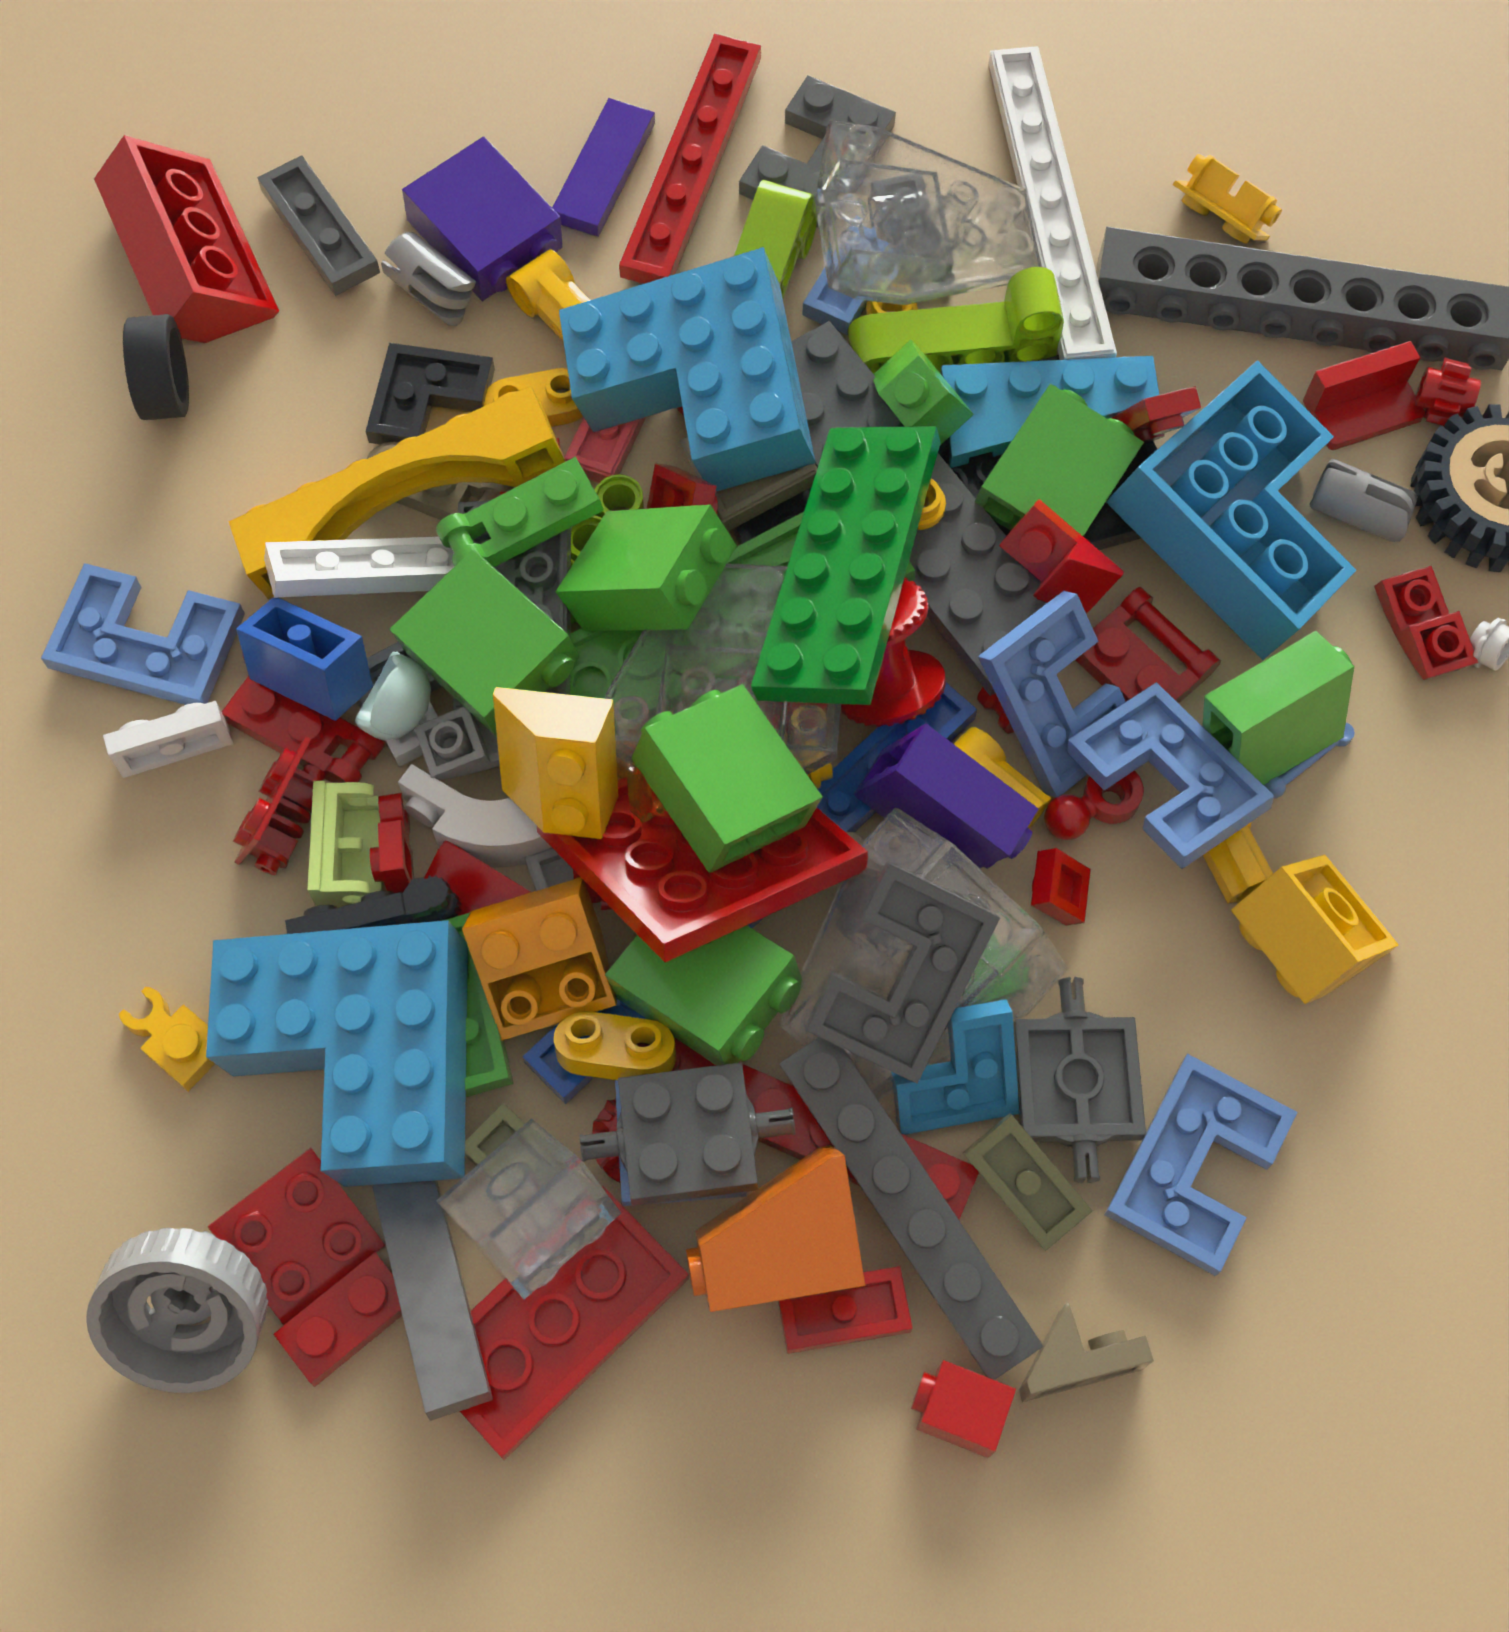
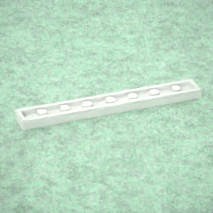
(1053, 204)

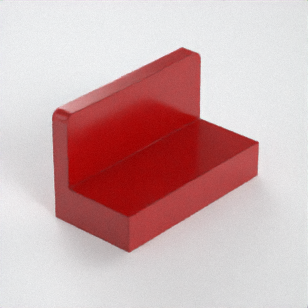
(1365, 396)

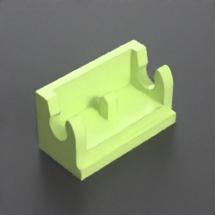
(340, 842)

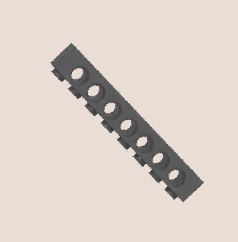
(1303, 298)

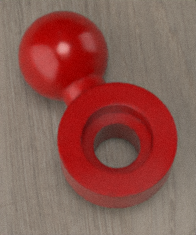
(1070, 816)

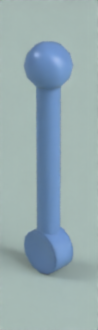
(1278, 784)

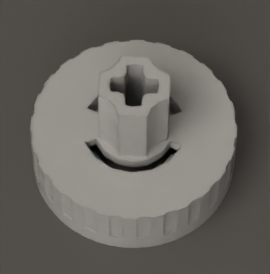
(188, 1281)

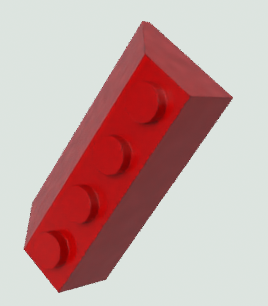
(183, 240)

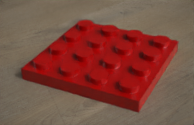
(672, 899)

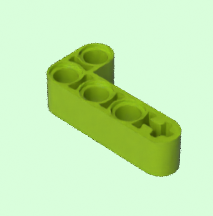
(783, 224)
(997, 332)

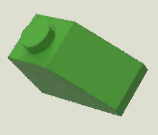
(920, 392)

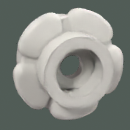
(1491, 643)

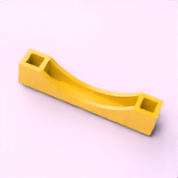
(494, 444)

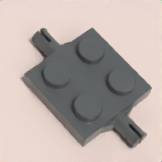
(1079, 1079)
(687, 1134)

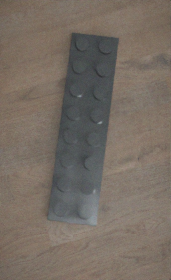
(969, 580)

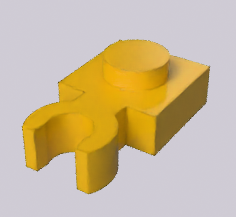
(175, 1042)

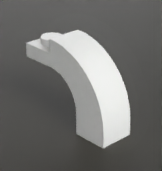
(488, 830)

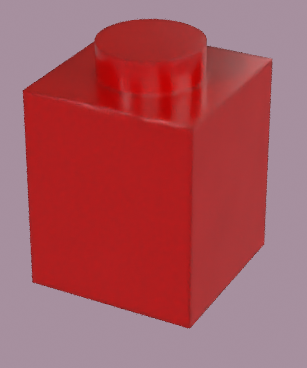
(963, 1408)

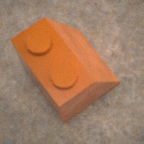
(782, 1239)

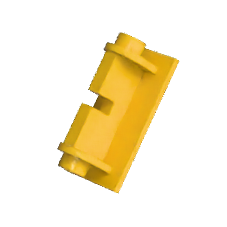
(1242, 213)

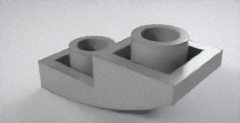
(457, 745)

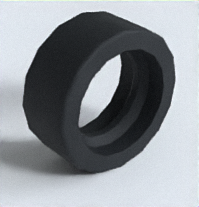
(155, 367)

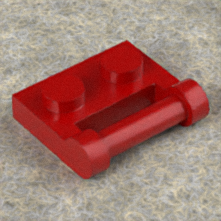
(1131, 665)

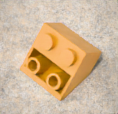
(540, 957)

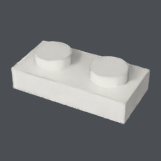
(168, 739)

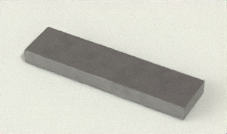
(432, 1298)

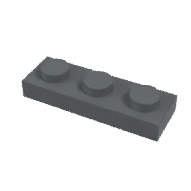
(318, 225)

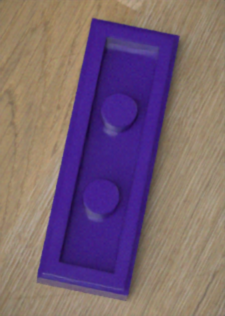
(603, 166)

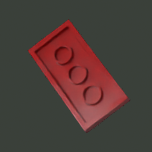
(565, 1330)

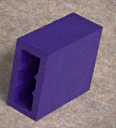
(482, 216)
(949, 795)

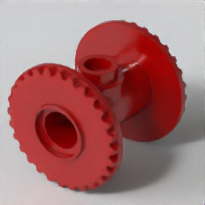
(907, 678)

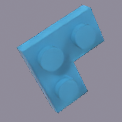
(976, 1081)

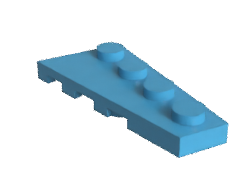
(1008, 391)

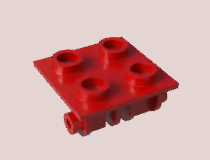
(290, 794)
(298, 1234)

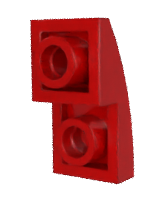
(1422, 623)

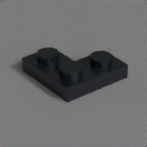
(423, 378)

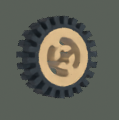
(1460, 493)

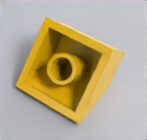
(558, 759)
(1312, 928)

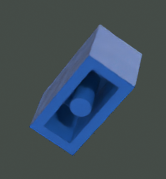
(305, 657)

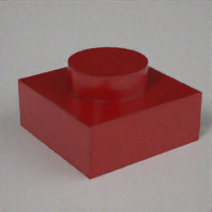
(1060, 886)

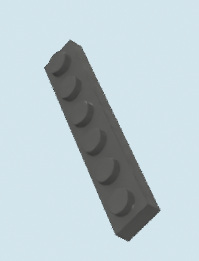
(912, 1207)

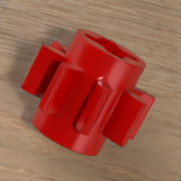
(1447, 391)

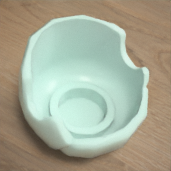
(396, 700)

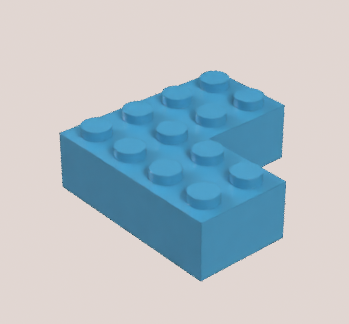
(701, 343)
(1218, 517)
(381, 1021)

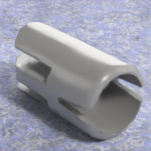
(429, 277)
(1364, 500)

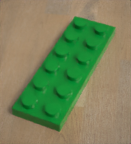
(847, 566)

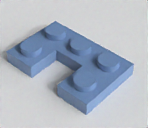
(97, 645)
(1025, 680)
(1214, 787)
(1157, 1189)

